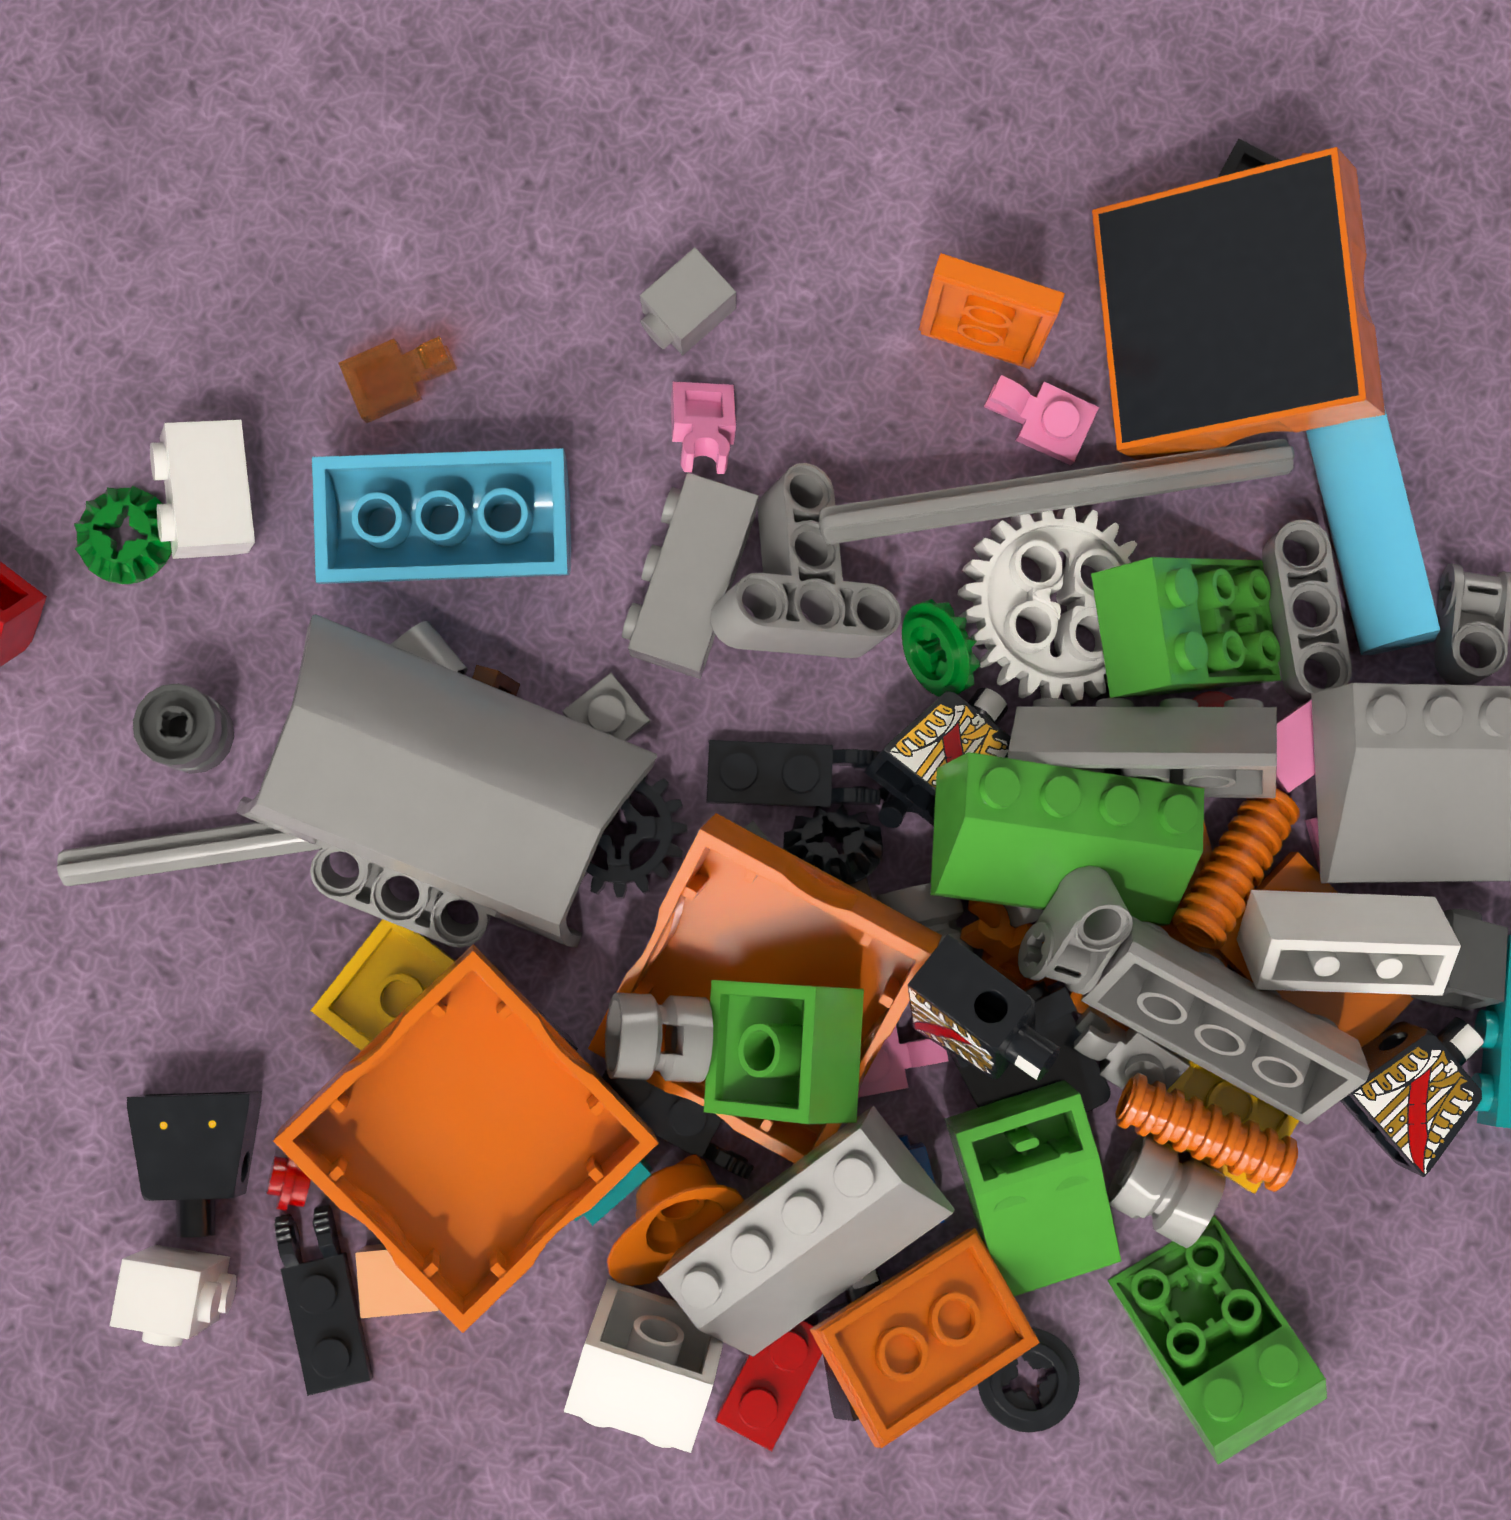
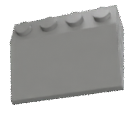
(1413, 782)

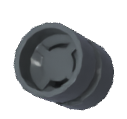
(183, 728)

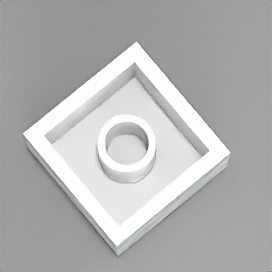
(644, 1368)

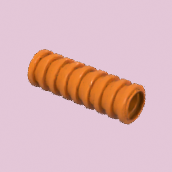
(1235, 869)
(1207, 1132)

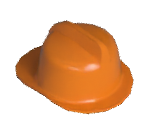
(670, 1212)

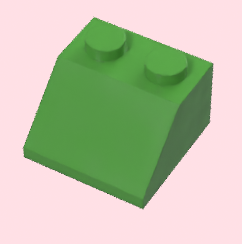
(785, 1052)

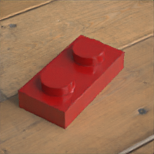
(770, 1386)

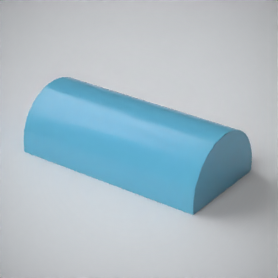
(441, 516)
(1374, 535)

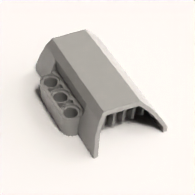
(440, 787)

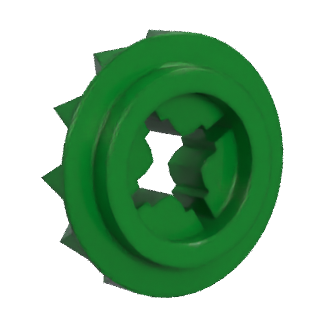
(138, 558)
(928, 657)

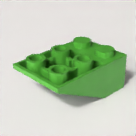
(1185, 625)
(1036, 1186)
(1219, 1341)

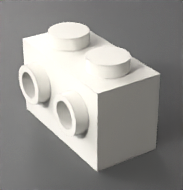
(204, 489)
(172, 1293)

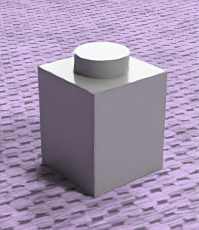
(686, 303)

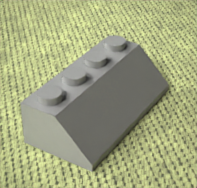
(1211, 748)
(1228, 1025)
(805, 1236)

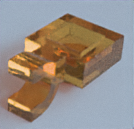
(387, 379)

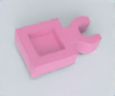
(703, 421)

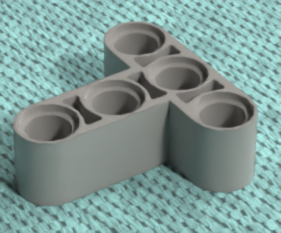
(799, 586)

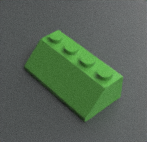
(1021, 826)

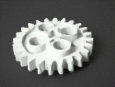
(1006, 593)

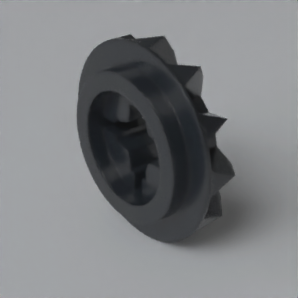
(860, 849)
(1056, 1390)

